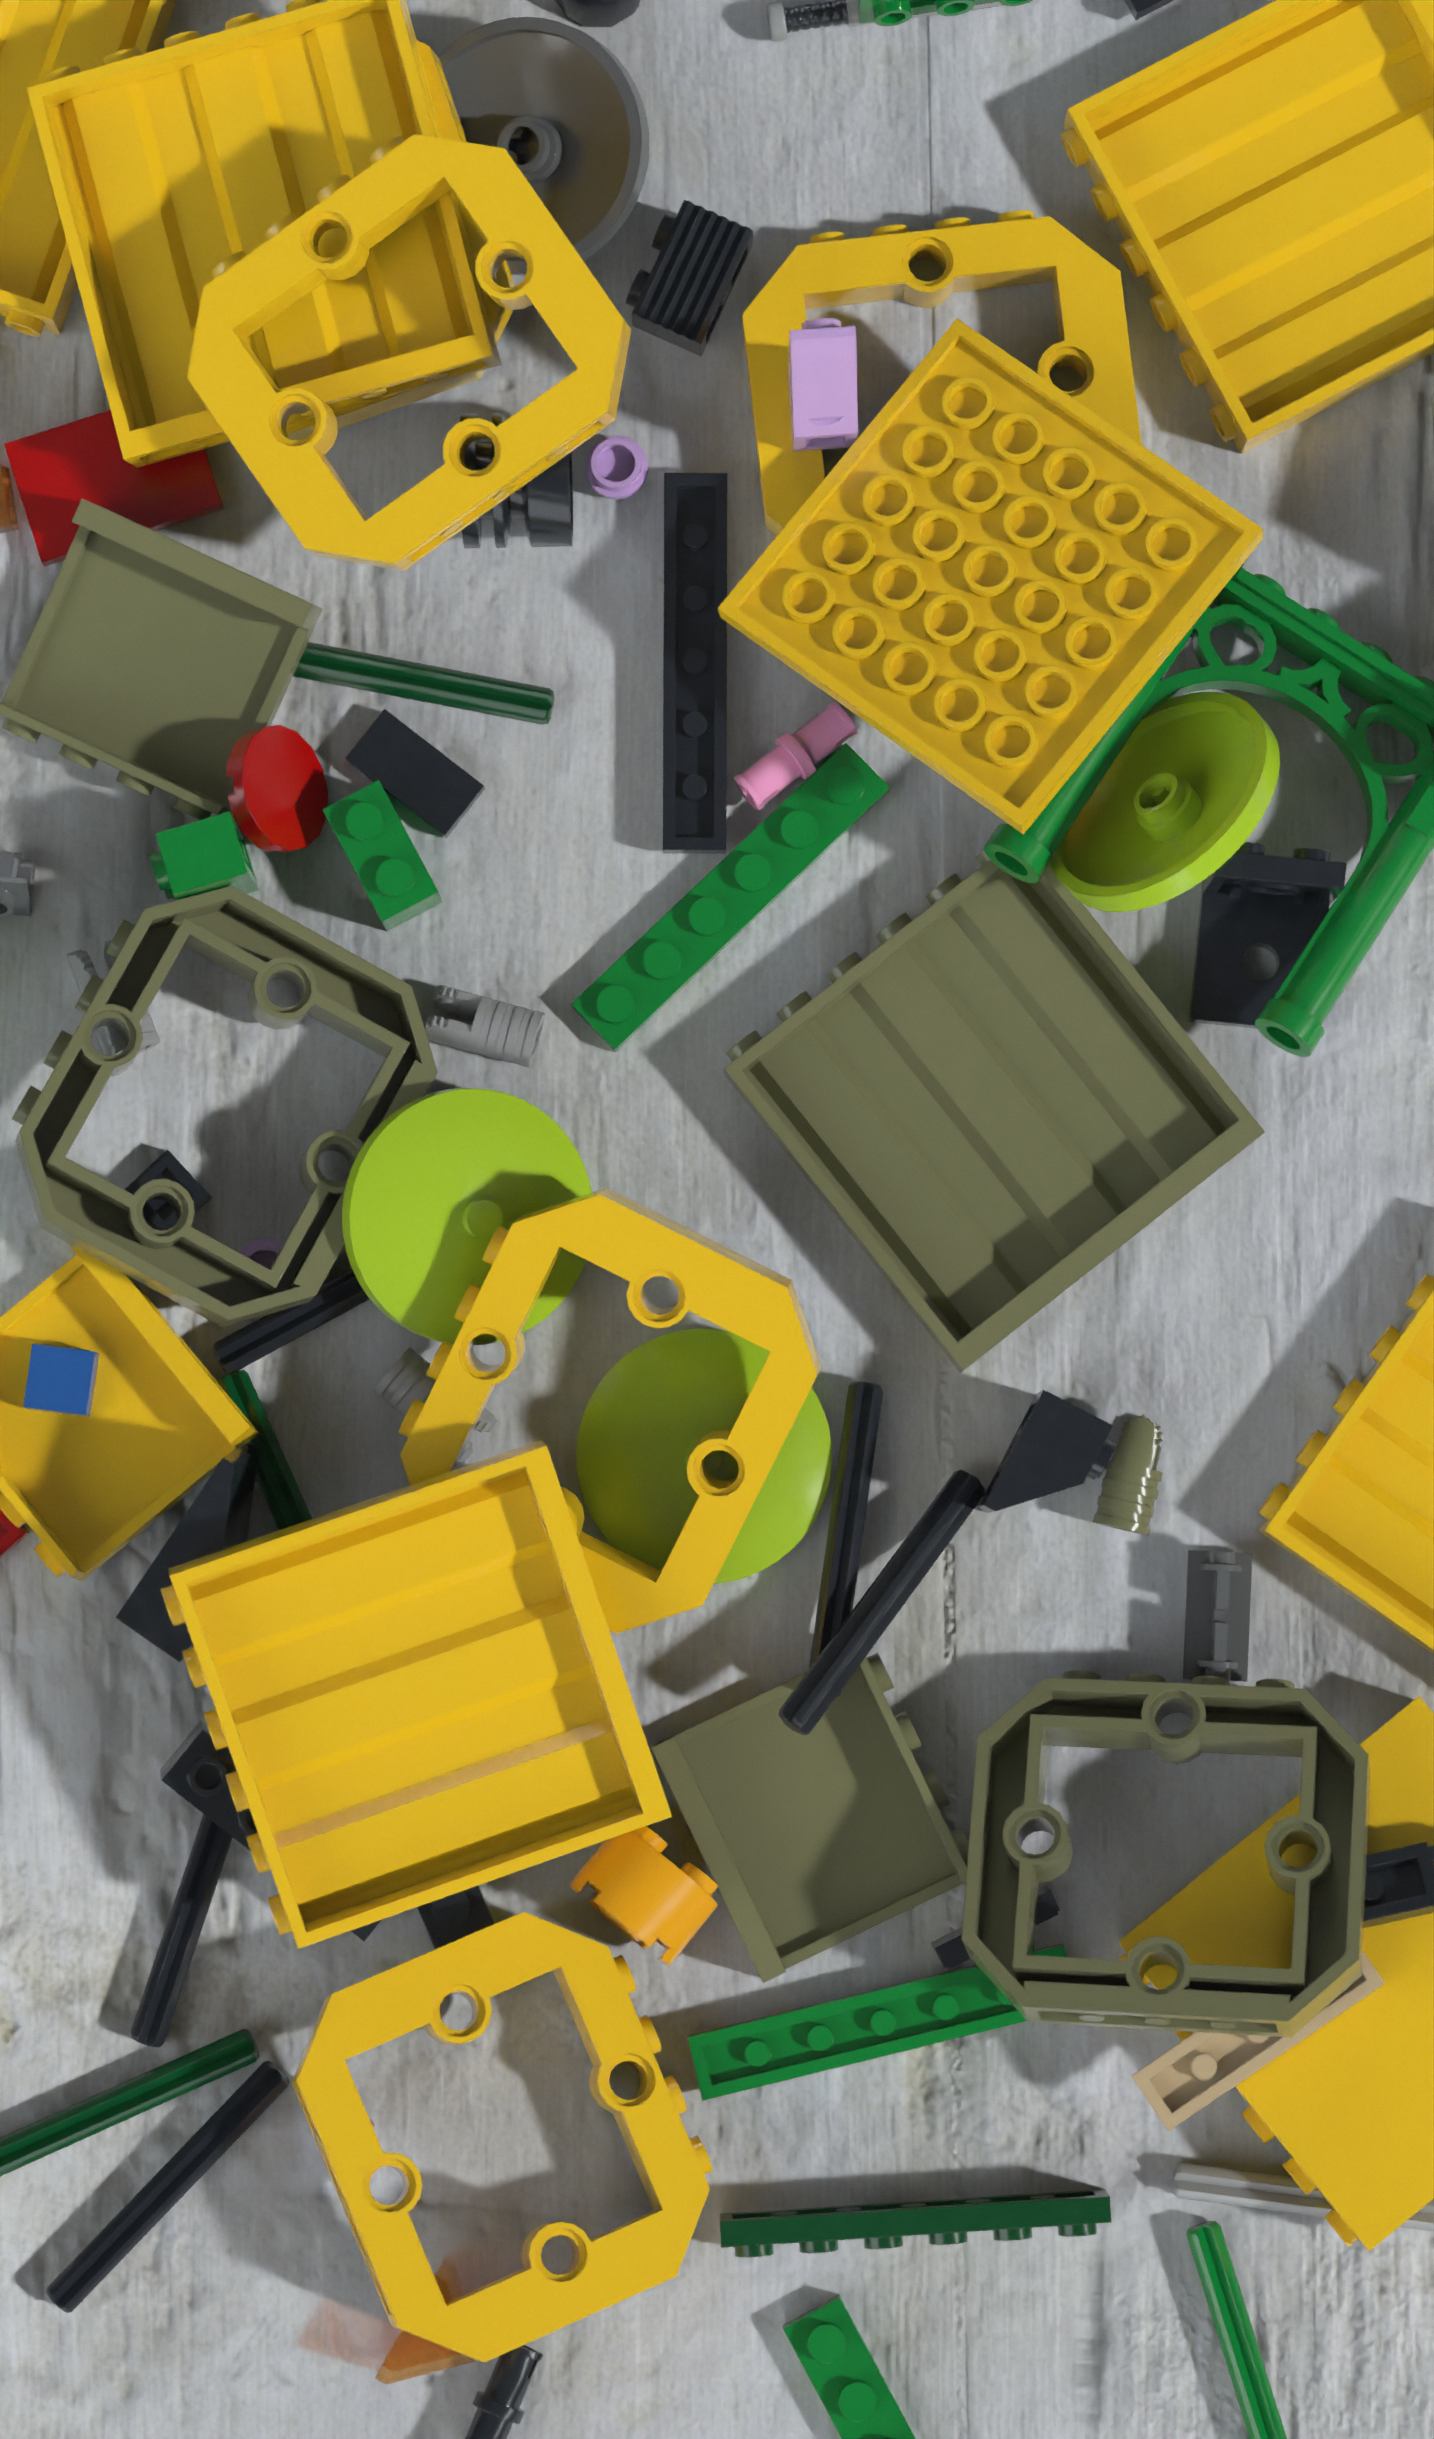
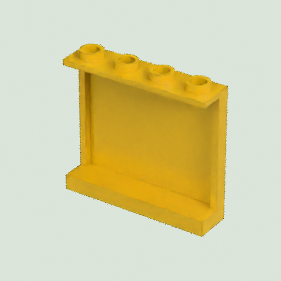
(151, 1429)

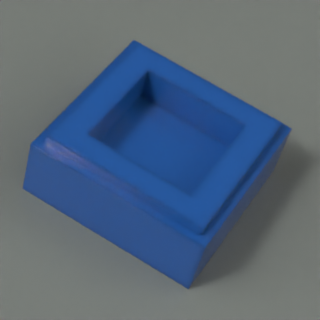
(61, 1380)

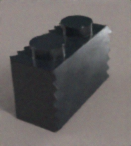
(690, 277)

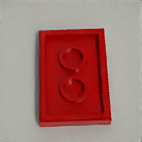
(86, 462)

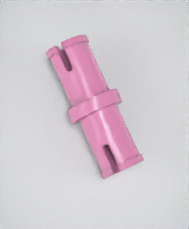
(795, 755)

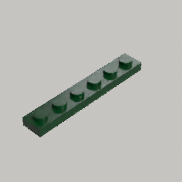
(943, 2220)

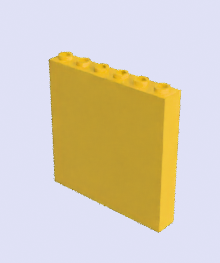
(1361, 2088)

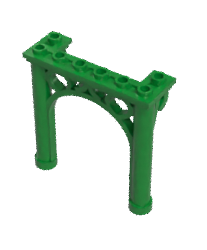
(1391, 851)

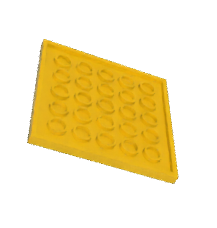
(990, 575)

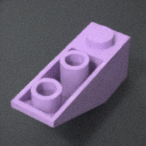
(823, 385)

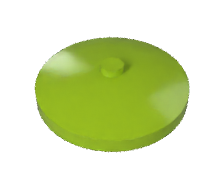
(1171, 804)
(436, 1191)
(651, 1418)

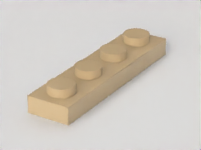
(1213, 2063)

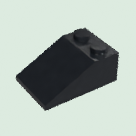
(212, 1523)

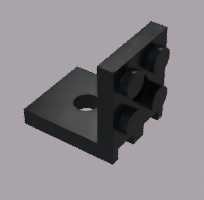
(1256, 904)

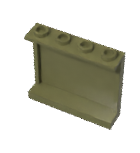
(155, 660)
(817, 1826)

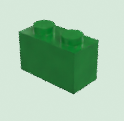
(382, 855)
(203, 858)

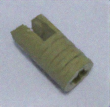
(1132, 1479)

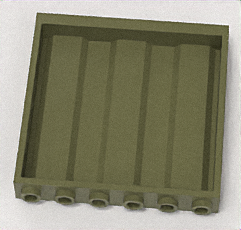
(990, 1103)

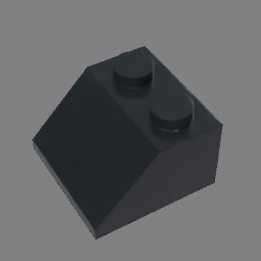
(1049, 1453)

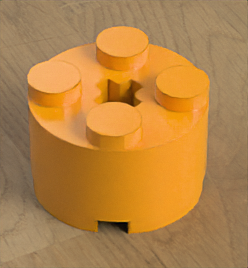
(647, 1892)

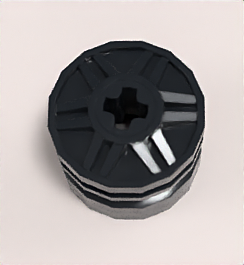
(542, 502)

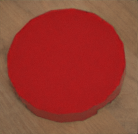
(277, 789)

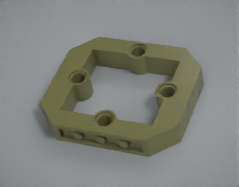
(259, 948)
(1127, 1715)

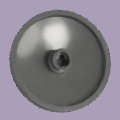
(561, 115)

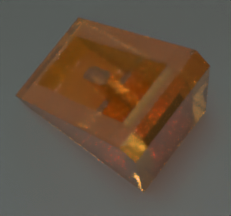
(415, 2356)

